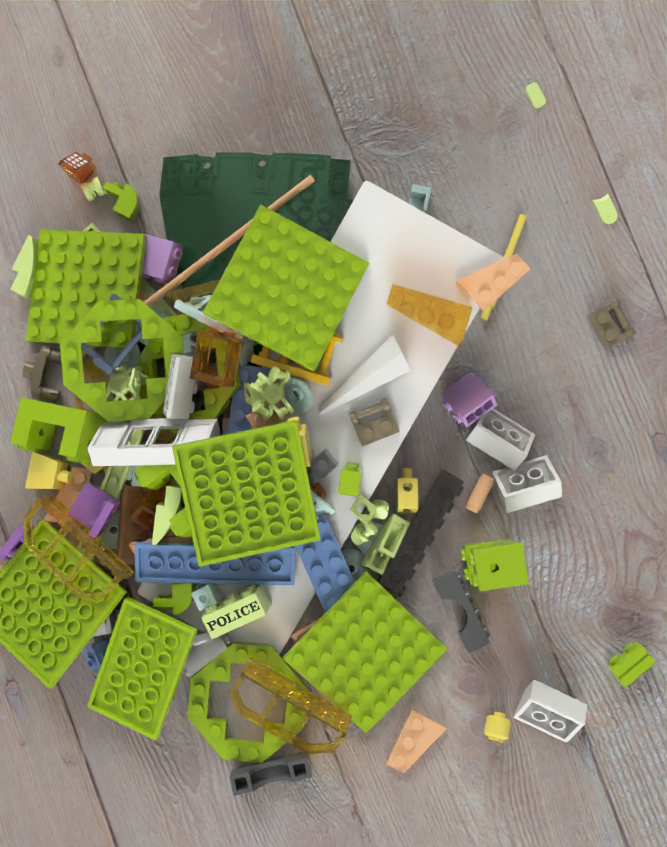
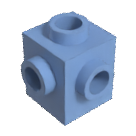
(95, 654)

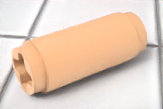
(479, 493)

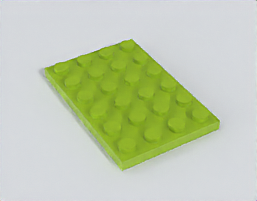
(141, 668)

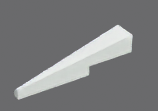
(377, 370)

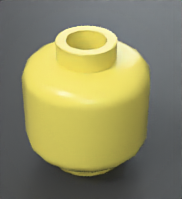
(497, 727)

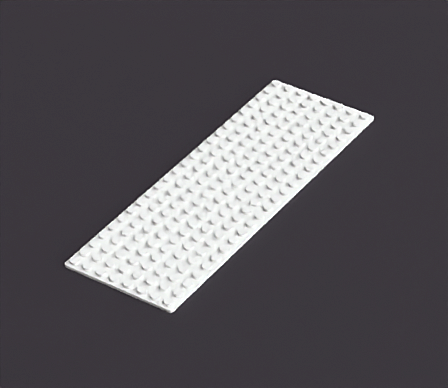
(405, 251)

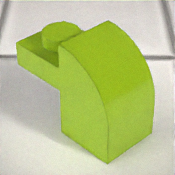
(128, 201)
(179, 599)

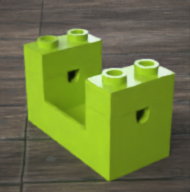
(37, 423)
(154, 478)
(494, 564)

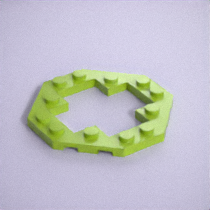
(89, 331)
(215, 399)
(214, 728)

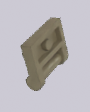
(605, 326)
(377, 428)

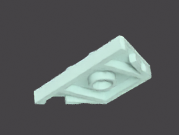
(195, 309)

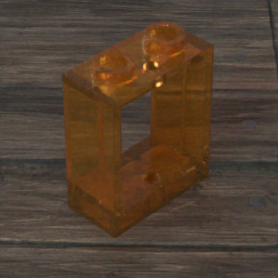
(202, 354)

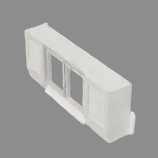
(111, 439)

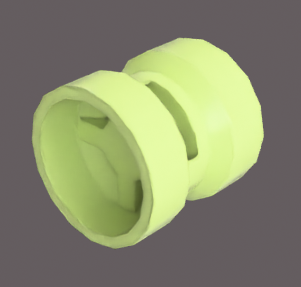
(93, 189)

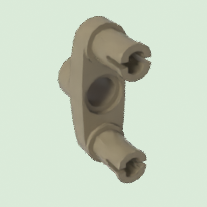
(37, 371)

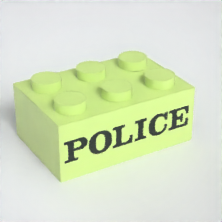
(236, 610)

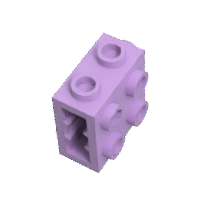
(161, 259)
(469, 399)

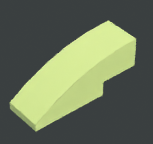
(26, 268)
(166, 511)
(385, 545)

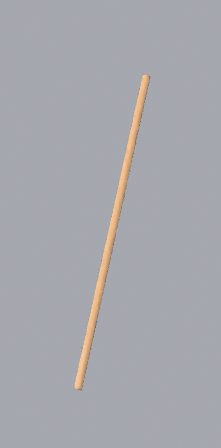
(221, 247)

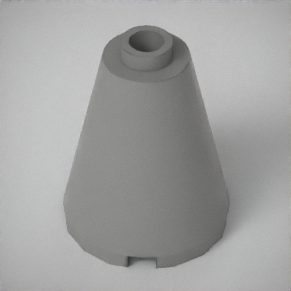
(204, 651)

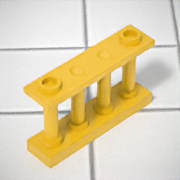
(320, 376)

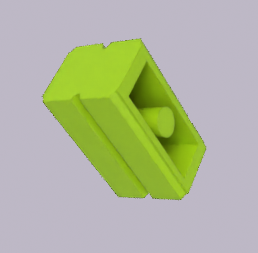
(350, 479)
(630, 663)

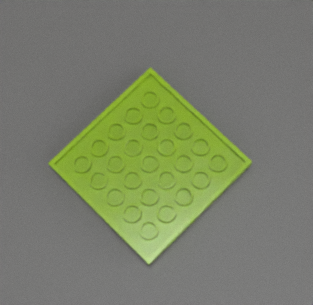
(78, 272)
(286, 288)
(246, 492)
(41, 616)
(365, 652)

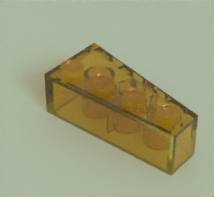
(434, 313)

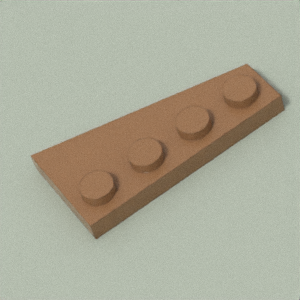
(128, 530)

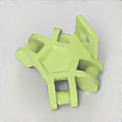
(125, 380)
(269, 392)
(373, 509)

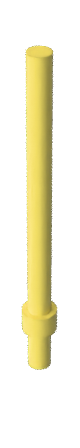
(509, 252)

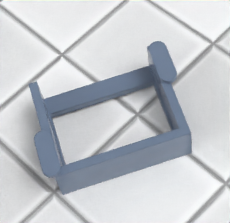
(104, 364)

